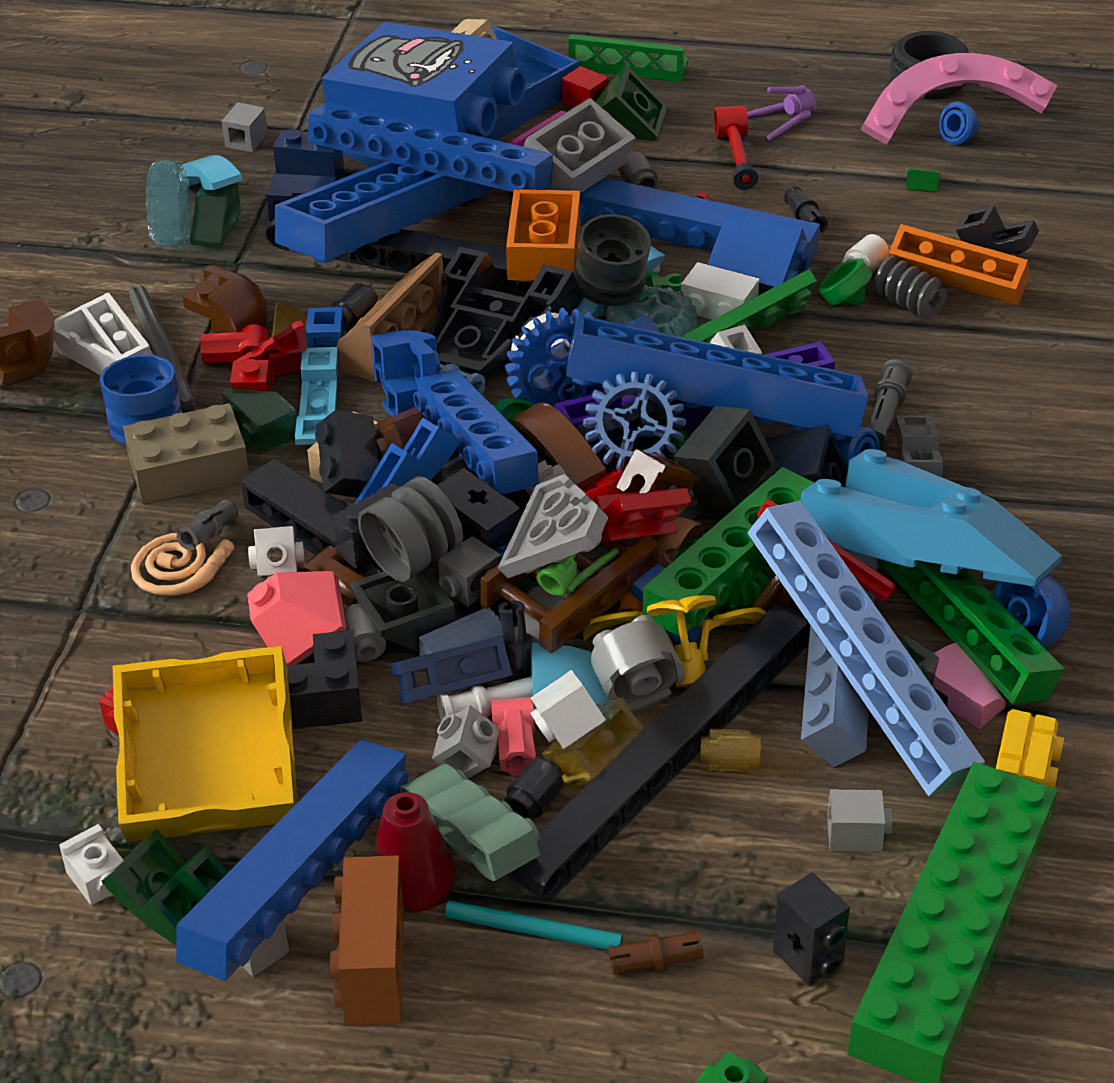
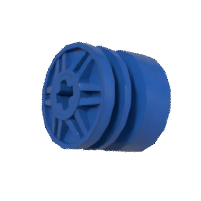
(138, 391)

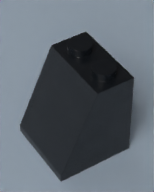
(810, 454)

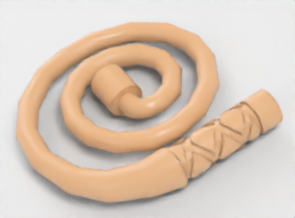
(200, 579)

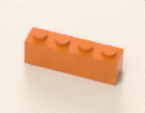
(963, 264)

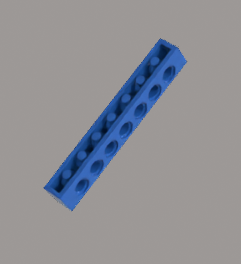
(430, 148)

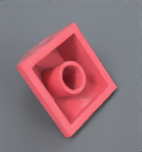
(295, 607)

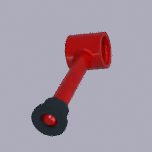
(733, 123)

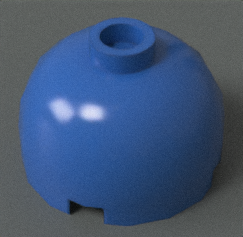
(1038, 608)

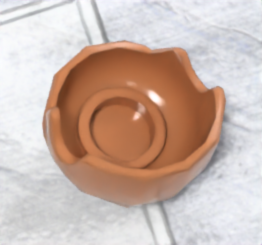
(670, 544)

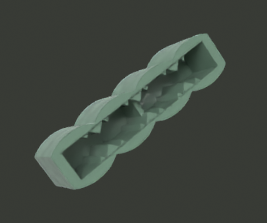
(475, 823)

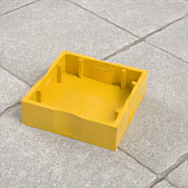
(204, 743)

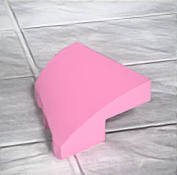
(967, 688)

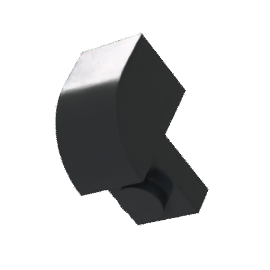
(986, 229)

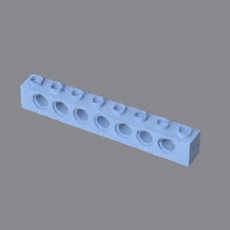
(865, 647)

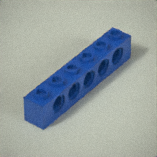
(487, 439)

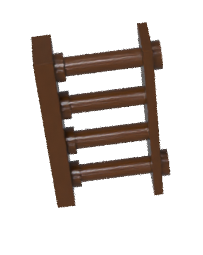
(586, 602)

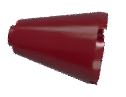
(424, 859)

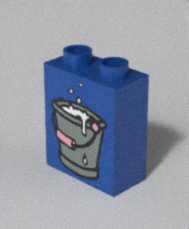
(429, 78)

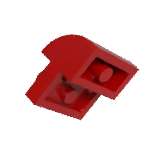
(641, 514)

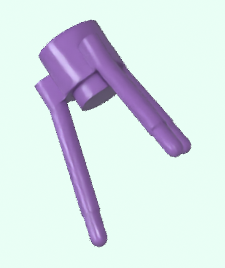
(798, 103)

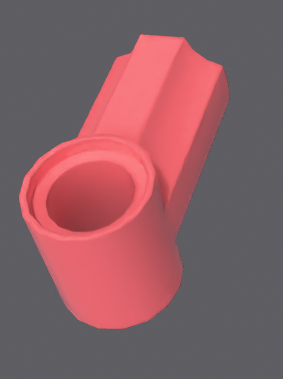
(516, 733)

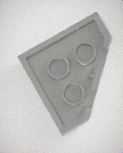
(553, 526)

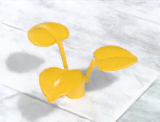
(689, 654)

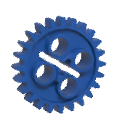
(536, 354)

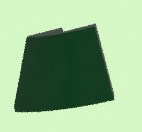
(161, 885)

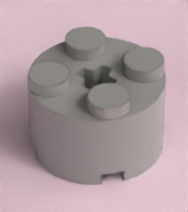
(637, 663)

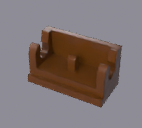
(651, 472)

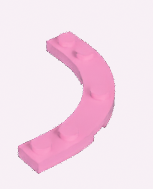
(953, 71)

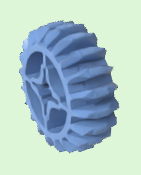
(618, 416)

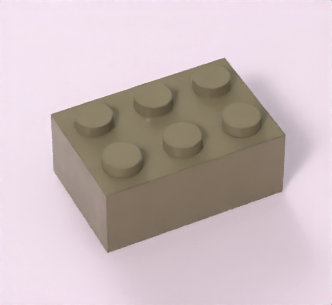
(186, 453)

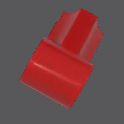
(228, 347)

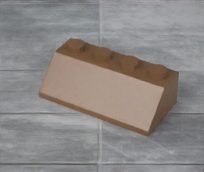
(405, 307)

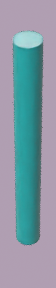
(532, 925)

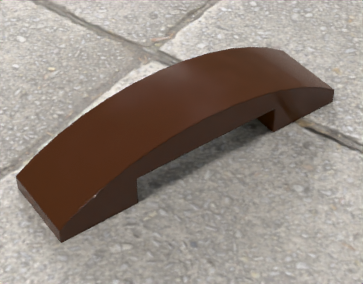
(560, 442)

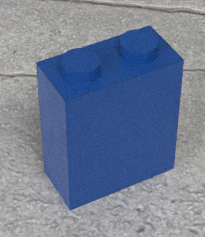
(759, 249)

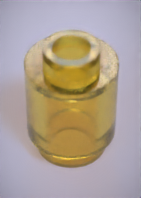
(731, 750)

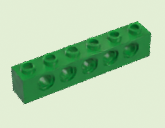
(721, 556)
(982, 630)

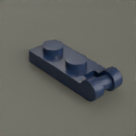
(453, 669)

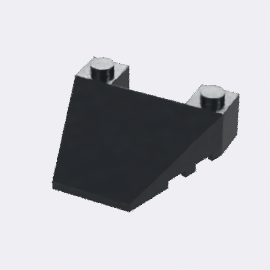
(478, 324)

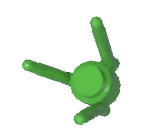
(562, 576)

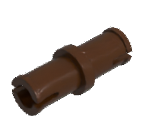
(656, 952)

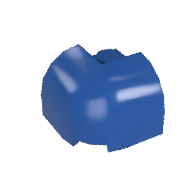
(398, 361)

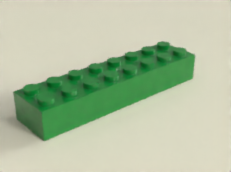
(952, 926)

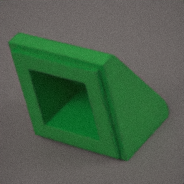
(923, 179)

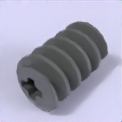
(910, 288)

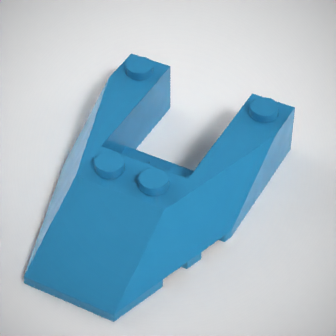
(916, 515)

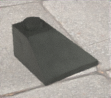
(404, 608)

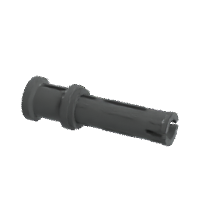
(889, 394)

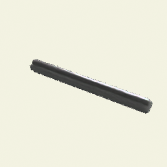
(159, 341)

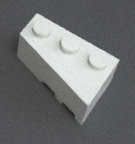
(98, 334)

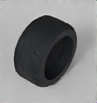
(923, 46)

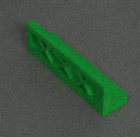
(644, 63)

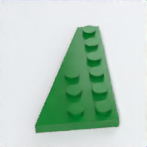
(762, 310)

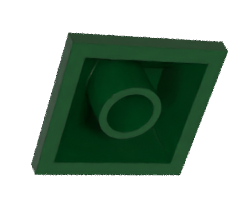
(634, 105)

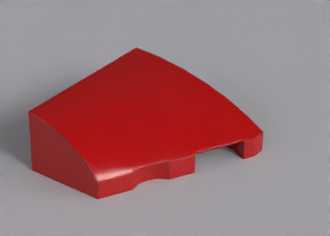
(282, 351)

